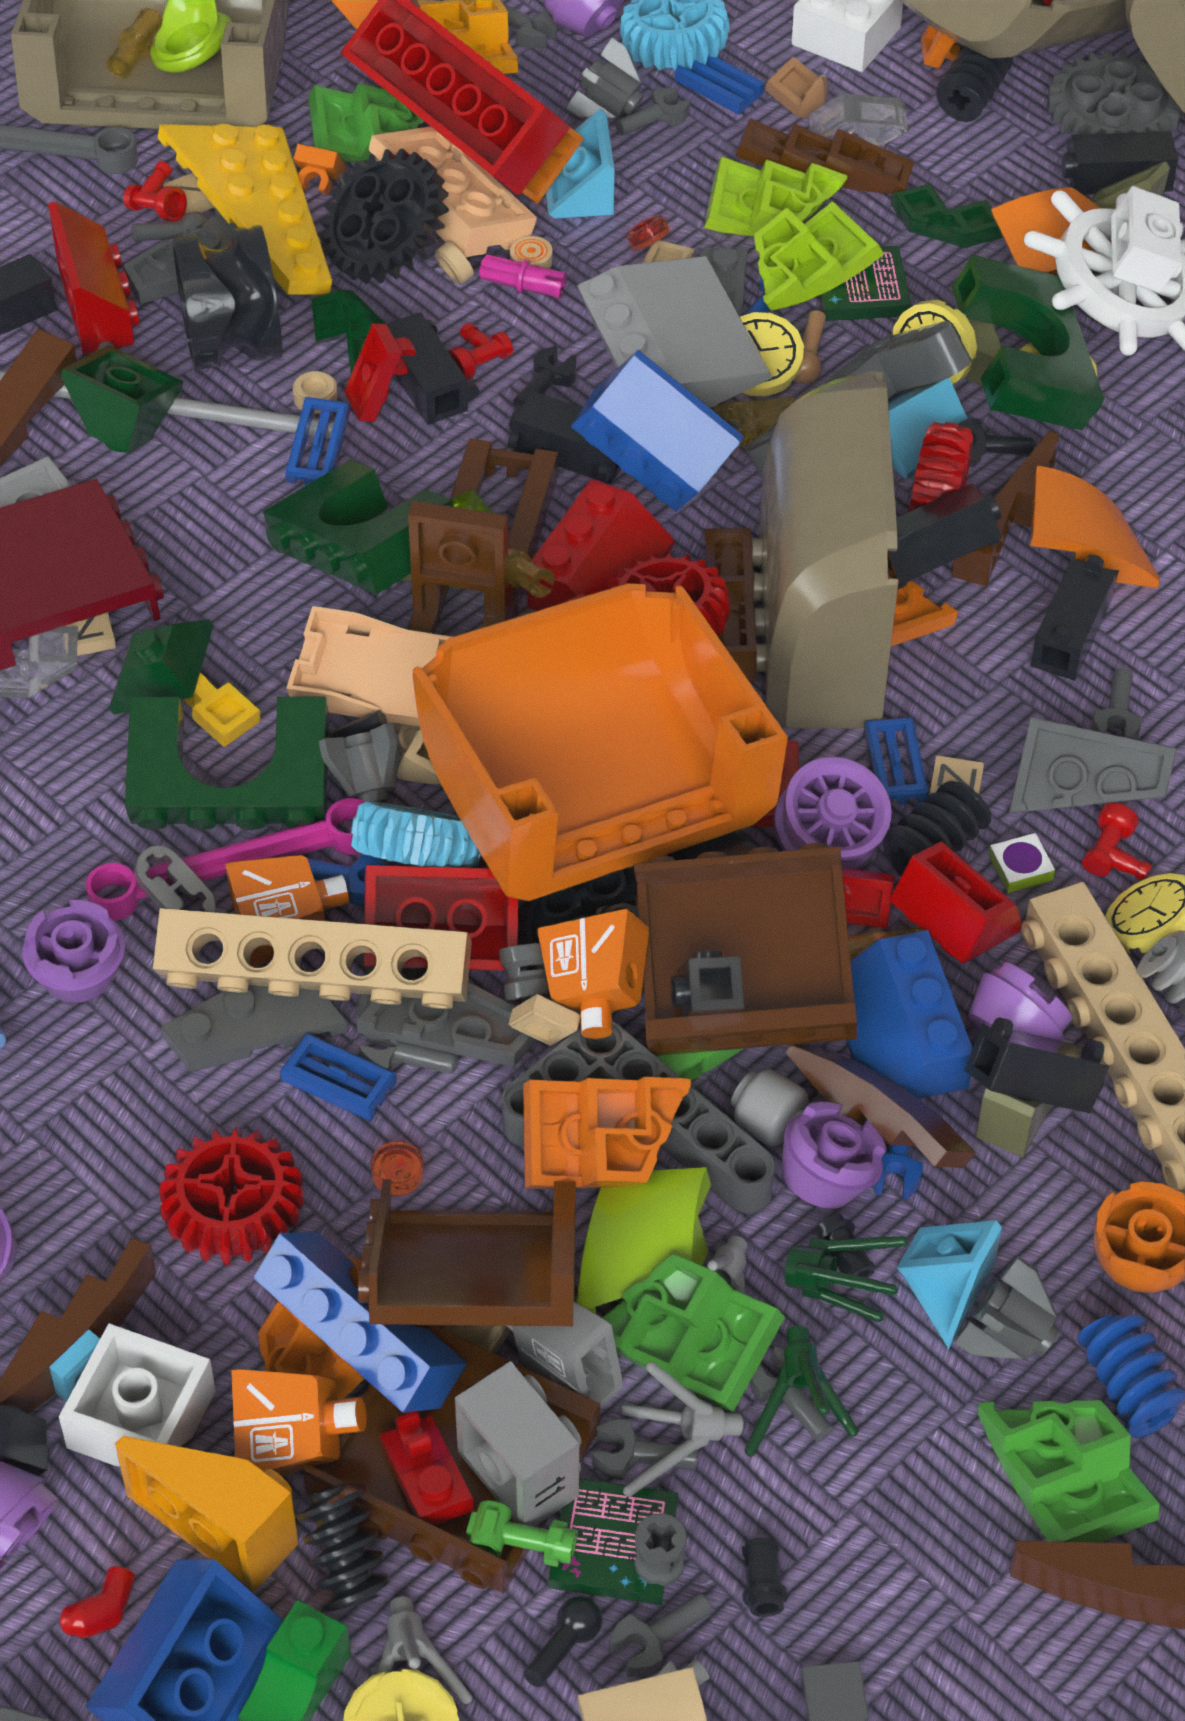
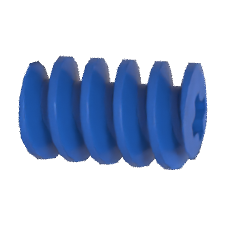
(1132, 1373)

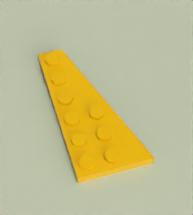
(253, 183)

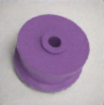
(834, 805)

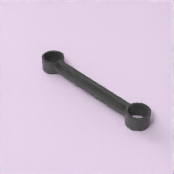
(77, 145)

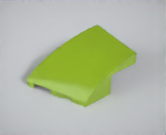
(749, 198)
(811, 257)
(639, 1229)

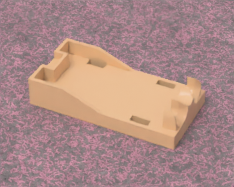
(479, 206)
(361, 664)

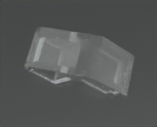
(871, 117)
(47, 660)

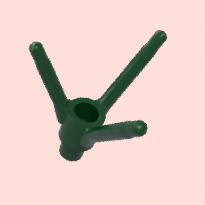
(800, 1371)

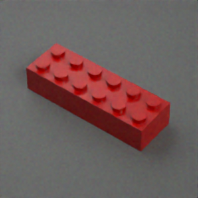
(456, 91)

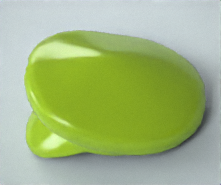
(188, 35)

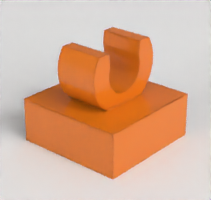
(937, 47)
(318, 163)

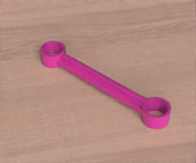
(212, 863)

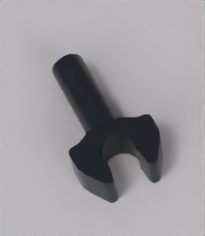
(548, 374)
(998, 444)

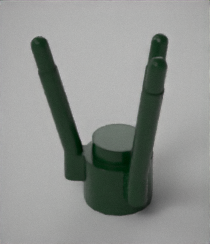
(814, 1271)

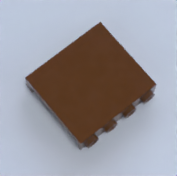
(784, 923)
(470, 1265)
(365, 1462)

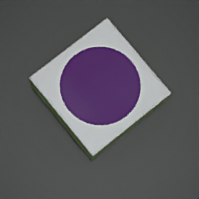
(1021, 863)

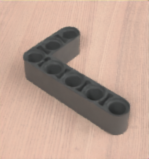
(906, 363)
(696, 1127)

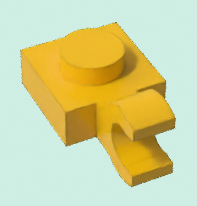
(223, 711)

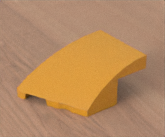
(479, 25)

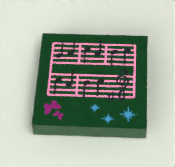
(872, 293)
(606, 1541)

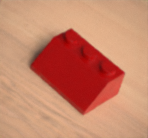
(92, 281)
(596, 539)
(446, 901)

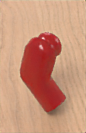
(101, 1611)

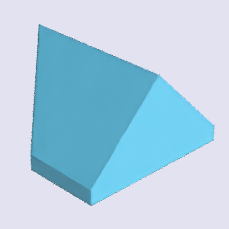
(948, 1270)

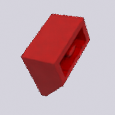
(955, 903)

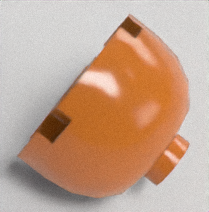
(1142, 1237)

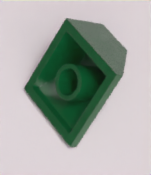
(120, 397)
(162, 663)

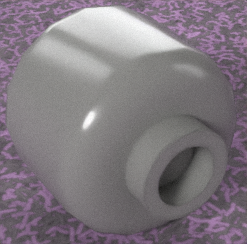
(767, 1104)

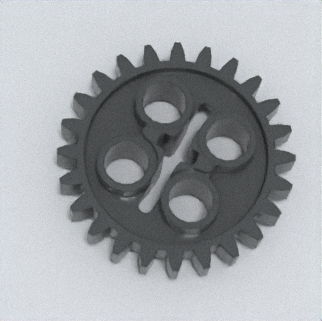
(1111, 97)

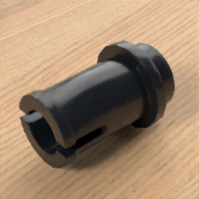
(848, 1262)
(764, 1589)

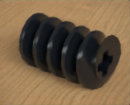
(970, 84)
(946, 816)
(343, 1545)

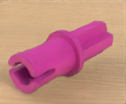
(523, 276)

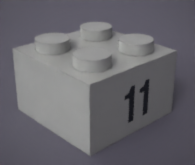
(518, 1445)

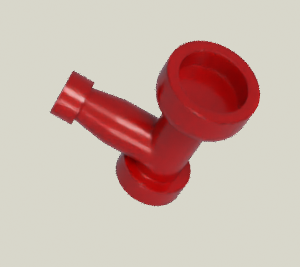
(168, 202)
(484, 349)
(1115, 823)

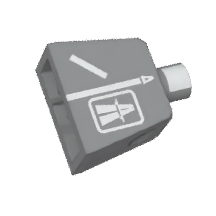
(573, 1356)

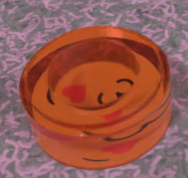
(647, 232)
(399, 1163)

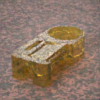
(754, 415)

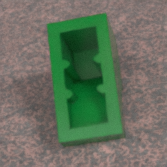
(298, 1667)

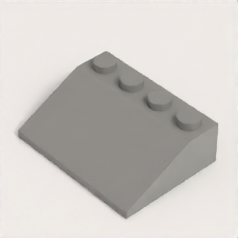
(680, 322)

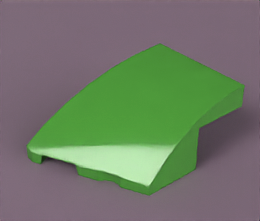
(348, 120)
(695, 1329)
(1070, 1468)

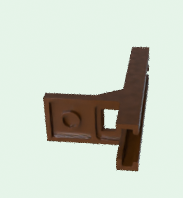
(472, 546)

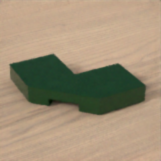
(928, 216)
(341, 316)

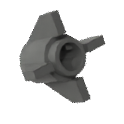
(609, 85)
(364, 762)
(1014, 1318)

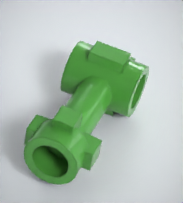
(492, 1528)

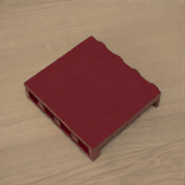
(66, 563)

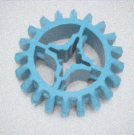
(674, 31)
(413, 836)

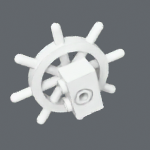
(1138, 264)

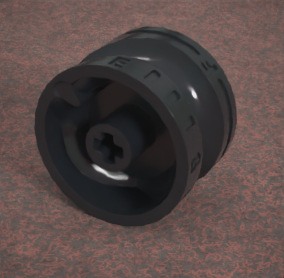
(228, 298)

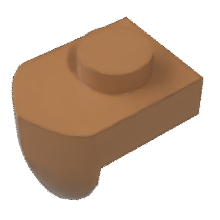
(798, 88)

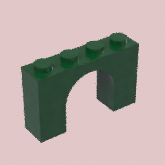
(1045, 387)
(334, 529)
(286, 792)

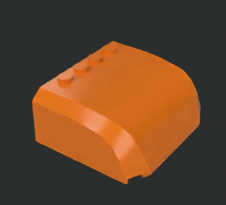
(596, 737)

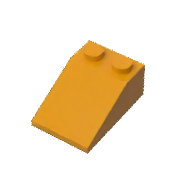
(214, 1504)

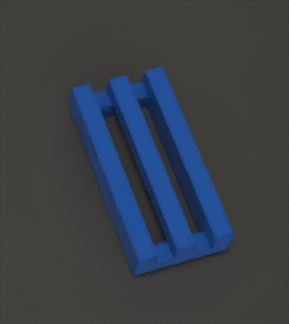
(721, 77)
(312, 473)
(899, 790)
(333, 1083)

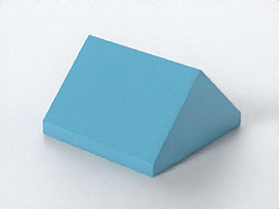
(587, 179)
(913, 413)

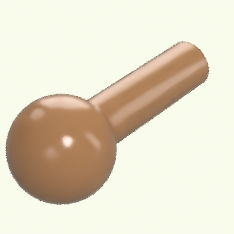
(811, 364)

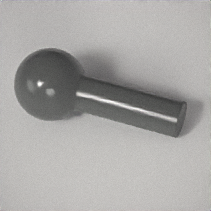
(165, 230)

